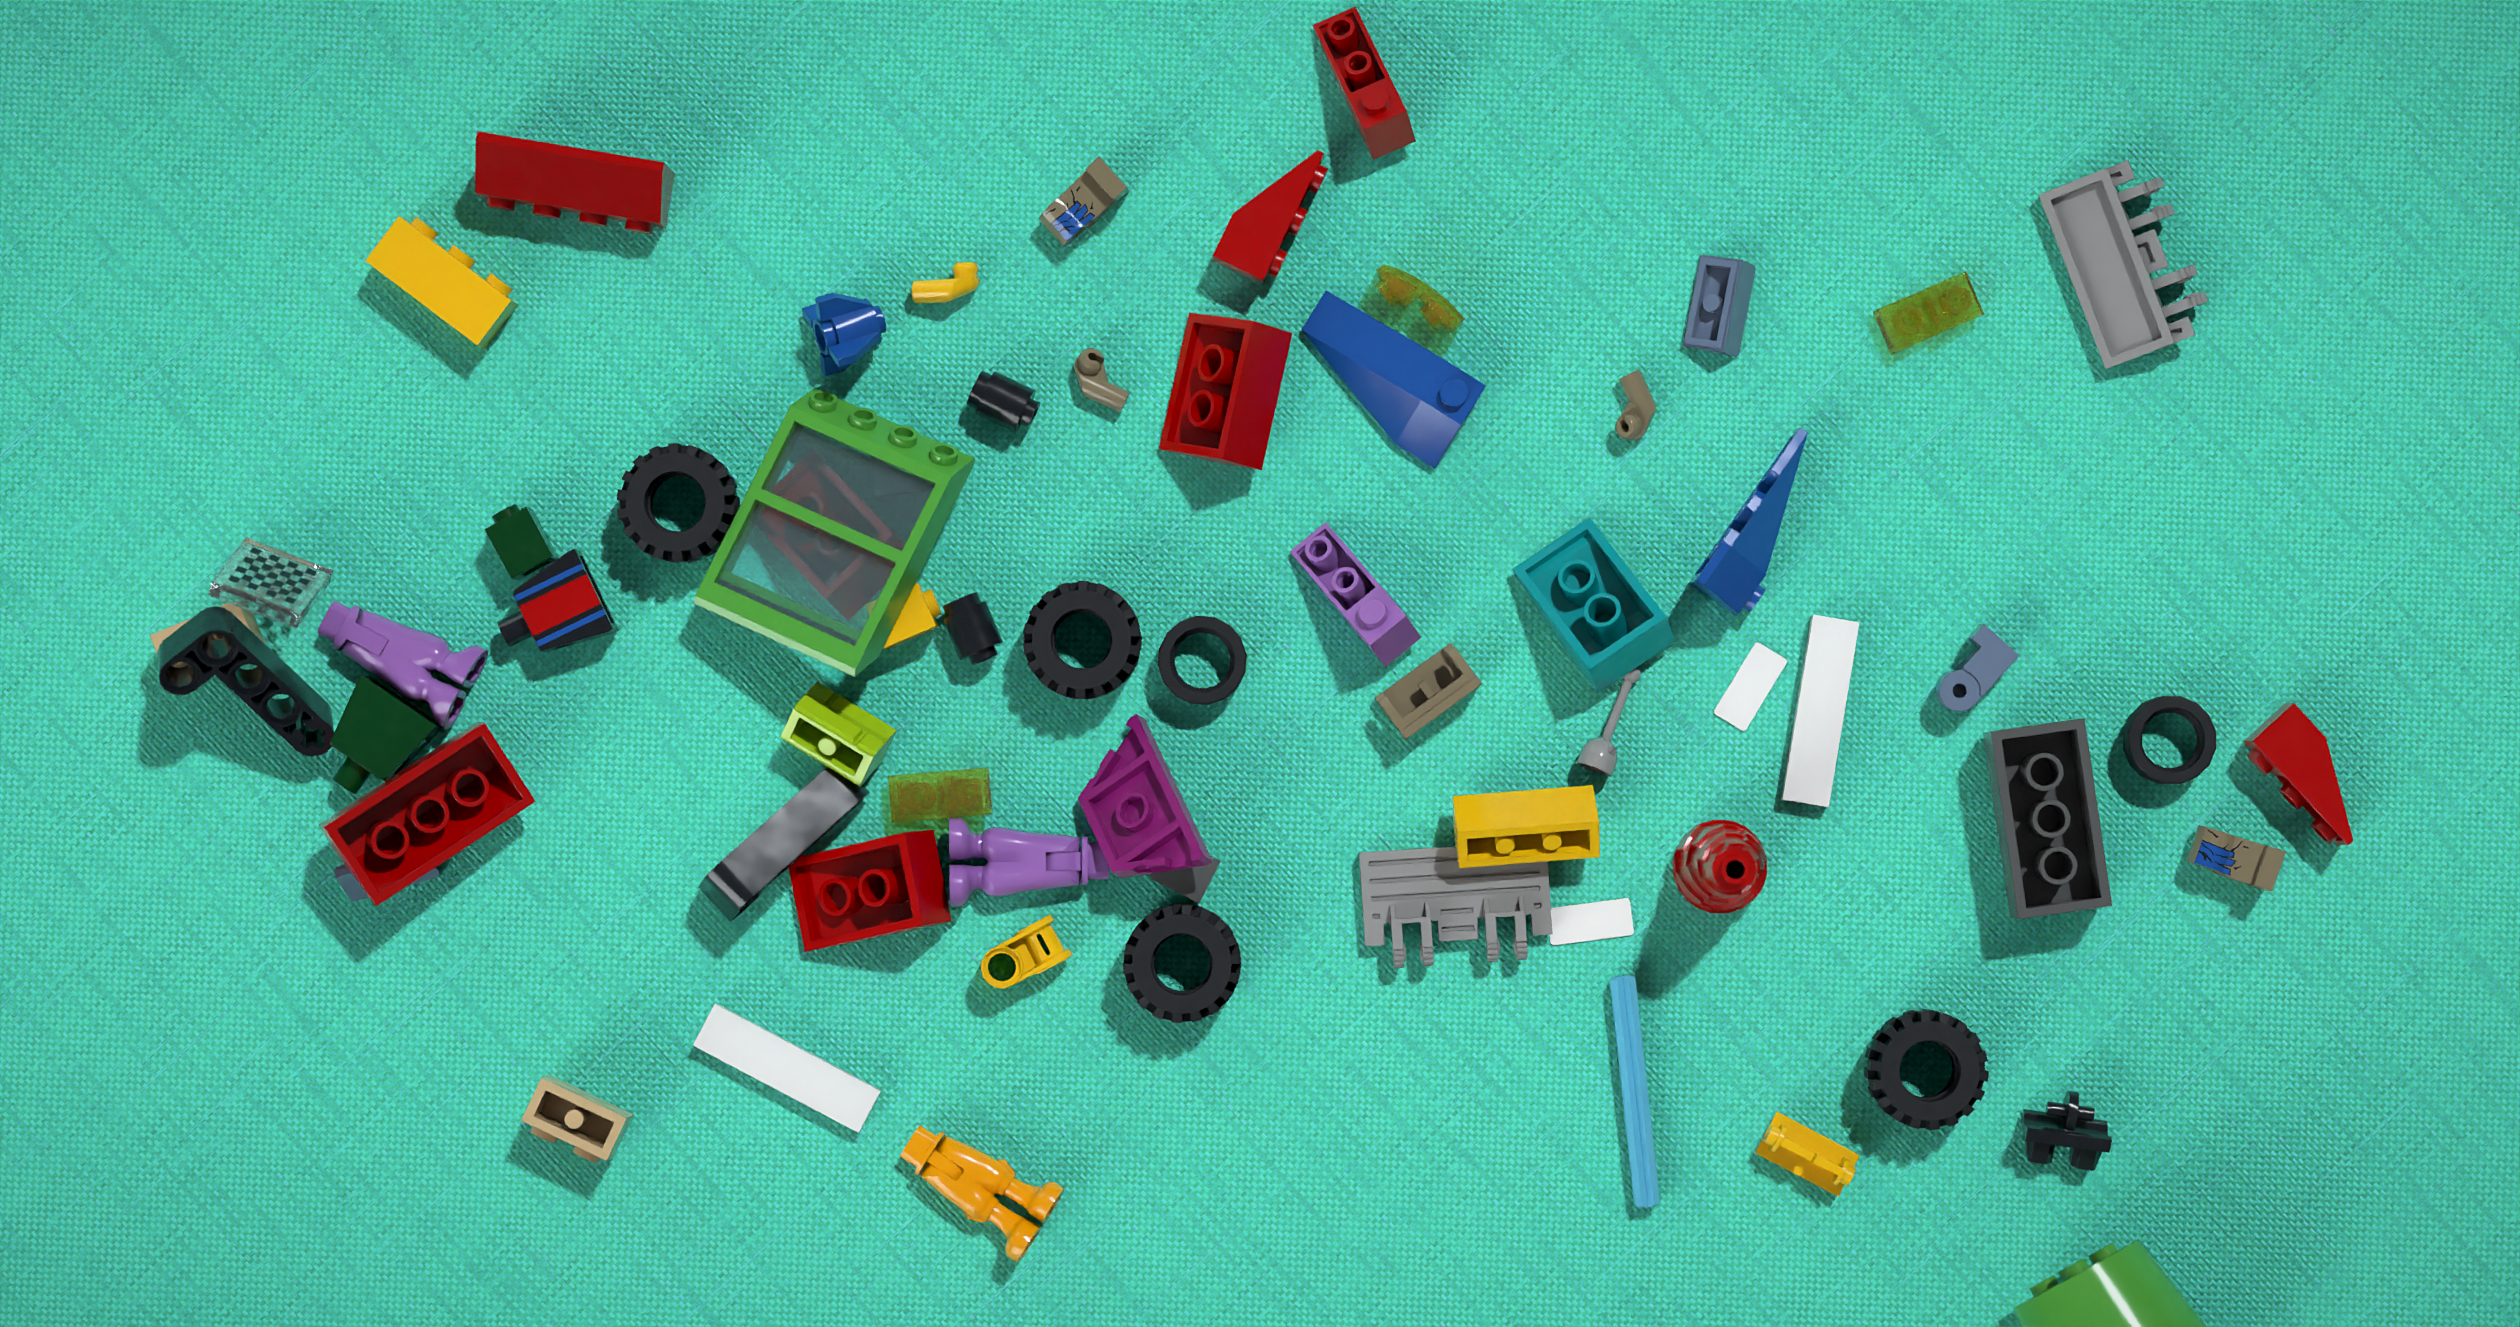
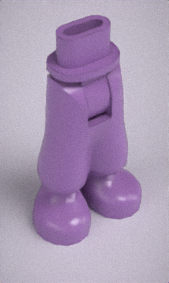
(405, 658)
(1019, 861)

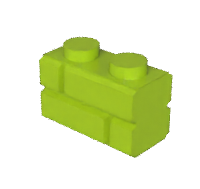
(838, 733)

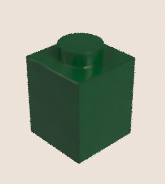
(520, 541)

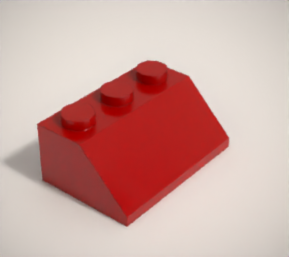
(1225, 390)

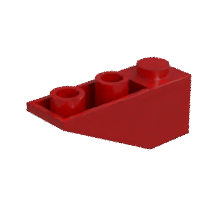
(1365, 83)
(1261, 226)
(2302, 762)

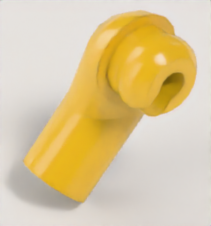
(947, 290)

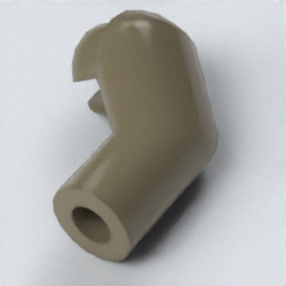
(1094, 382)
(1639, 409)

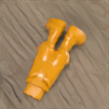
(974, 1178)

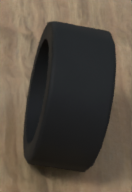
(1192, 626)
(2169, 704)

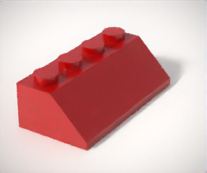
(572, 181)
(427, 813)

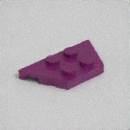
(1140, 810)

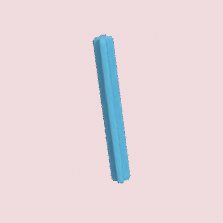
(1634, 1091)

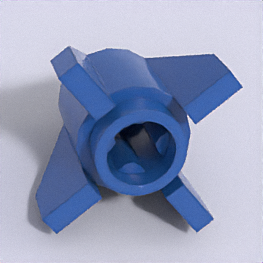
(843, 329)

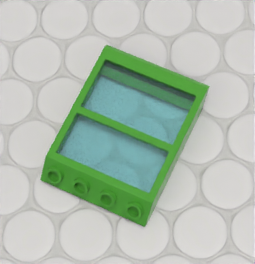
(834, 531)

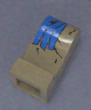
(1083, 202)
(2236, 858)

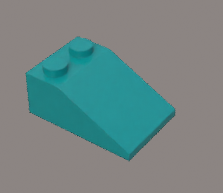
(1594, 605)

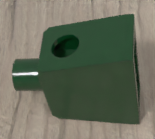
(378, 734)

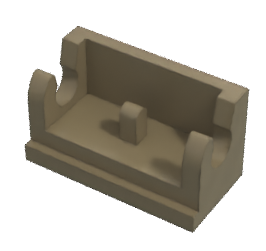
(1428, 691)

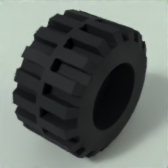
(638, 494)
(1082, 598)
(1170, 1003)
(1966, 1076)

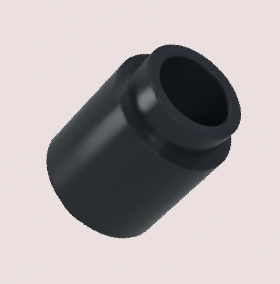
(1003, 401)
(972, 628)

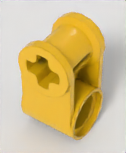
(1028, 952)

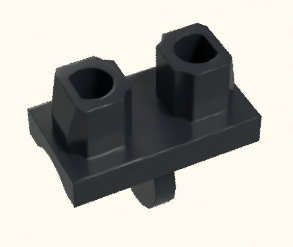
(2065, 1126)

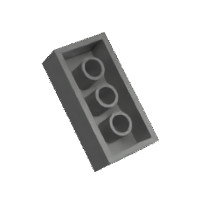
(2047, 819)

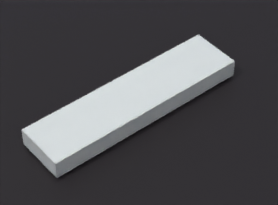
(1820, 710)
(787, 1067)

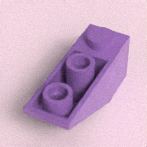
(1356, 594)

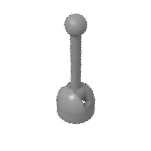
(1599, 753)

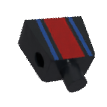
(559, 607)

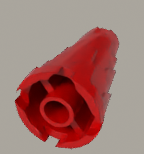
(1702, 863)

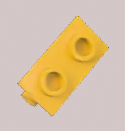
(1808, 1154)

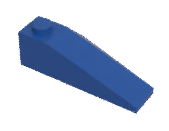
(1401, 384)
(1744, 550)

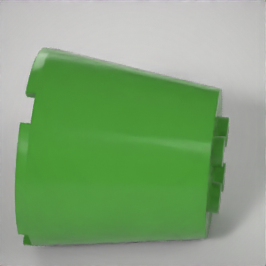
(2114, 1291)

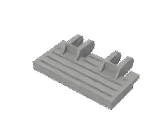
(2114, 266)
(1431, 887)

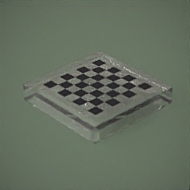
(270, 582)

